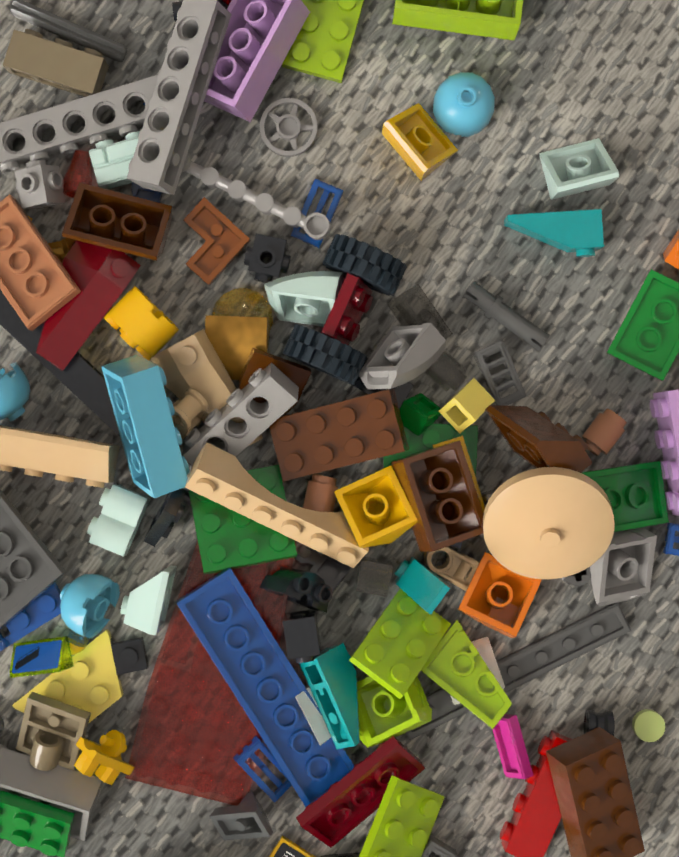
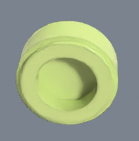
(648, 725)

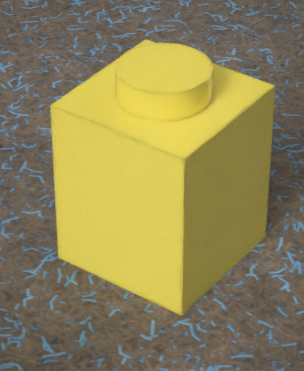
(466, 405)

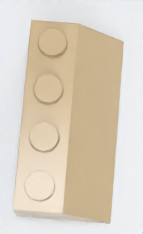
(58, 455)

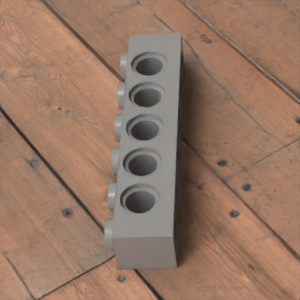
(197, 43)
(64, 115)

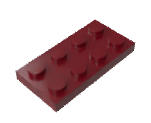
(358, 792)

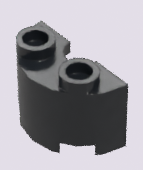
(300, 586)

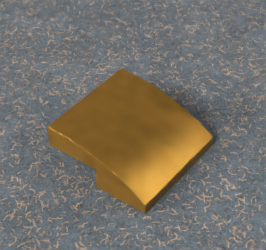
(235, 338)

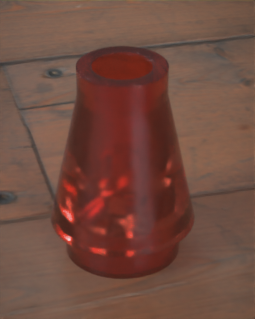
(78, 172)

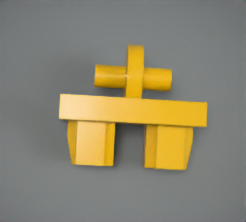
(106, 754)

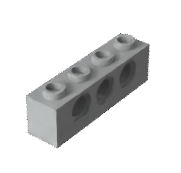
(266, 383)

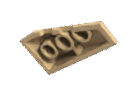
(197, 366)

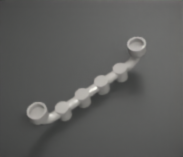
(315, 225)

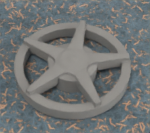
(288, 127)

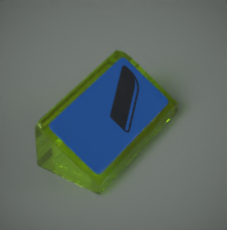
(41, 657)

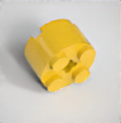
(141, 323)

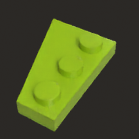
(466, 677)

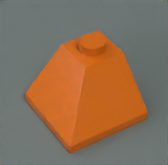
(499, 596)

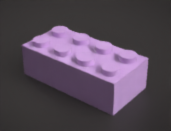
(253, 52)
(666, 410)

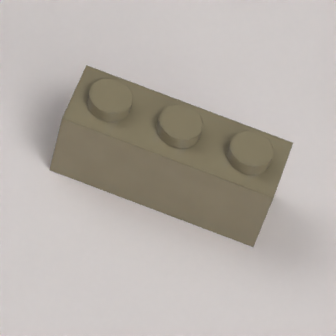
(55, 63)

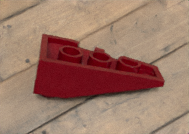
(101, 278)

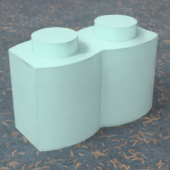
(118, 519)

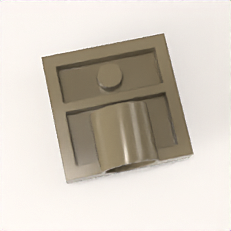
(51, 732)

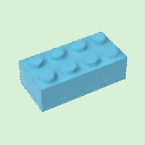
(146, 425)

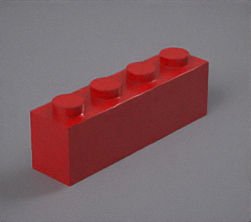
(536, 809)

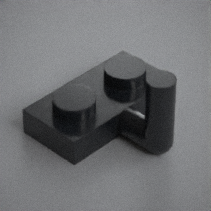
(167, 515)

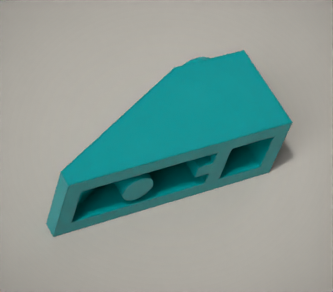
(567, 230)
(421, 584)
(335, 692)

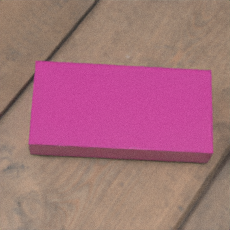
(512, 748)

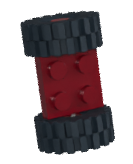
(364, 270)

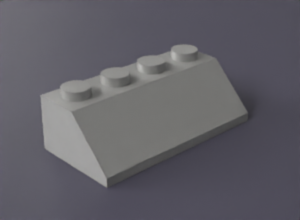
(56, 788)

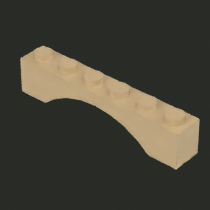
(226, 482)

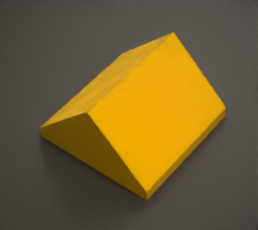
(418, 140)
(376, 508)

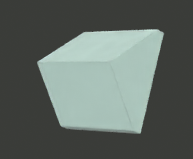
(577, 168)

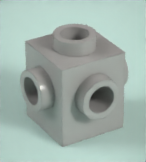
(39, 185)

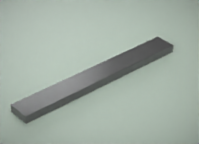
(538, 659)

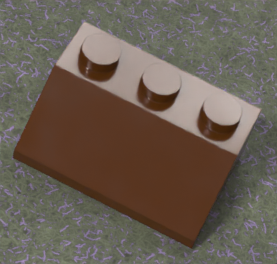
(118, 221)
(538, 439)
(440, 496)

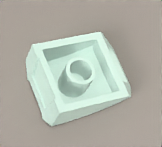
(304, 296)

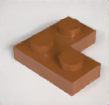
(222, 240)

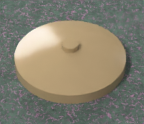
(548, 523)

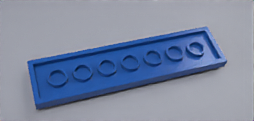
(263, 683)

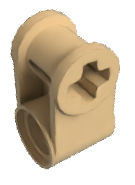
(189, 411)
(457, 568)

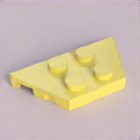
(87, 685)

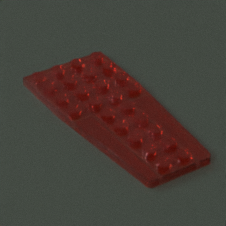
(189, 712)

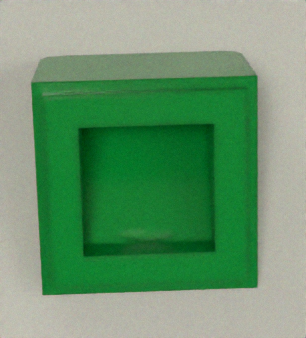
(419, 413)

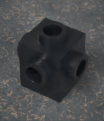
(264, 247)

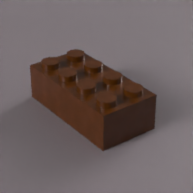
(339, 435)
(595, 796)

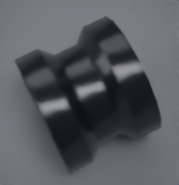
(594, 720)

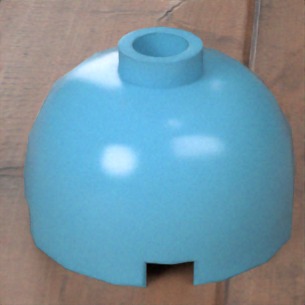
(463, 104)
(13, 392)
(86, 602)

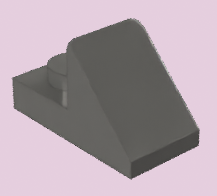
(242, 821)

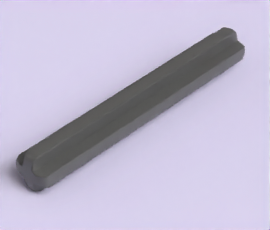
(68, 30)

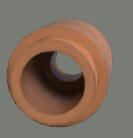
(604, 432)
(320, 494)

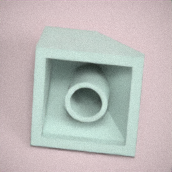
(149, 602)

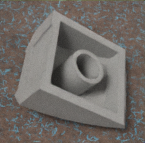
(402, 356)
(625, 567)

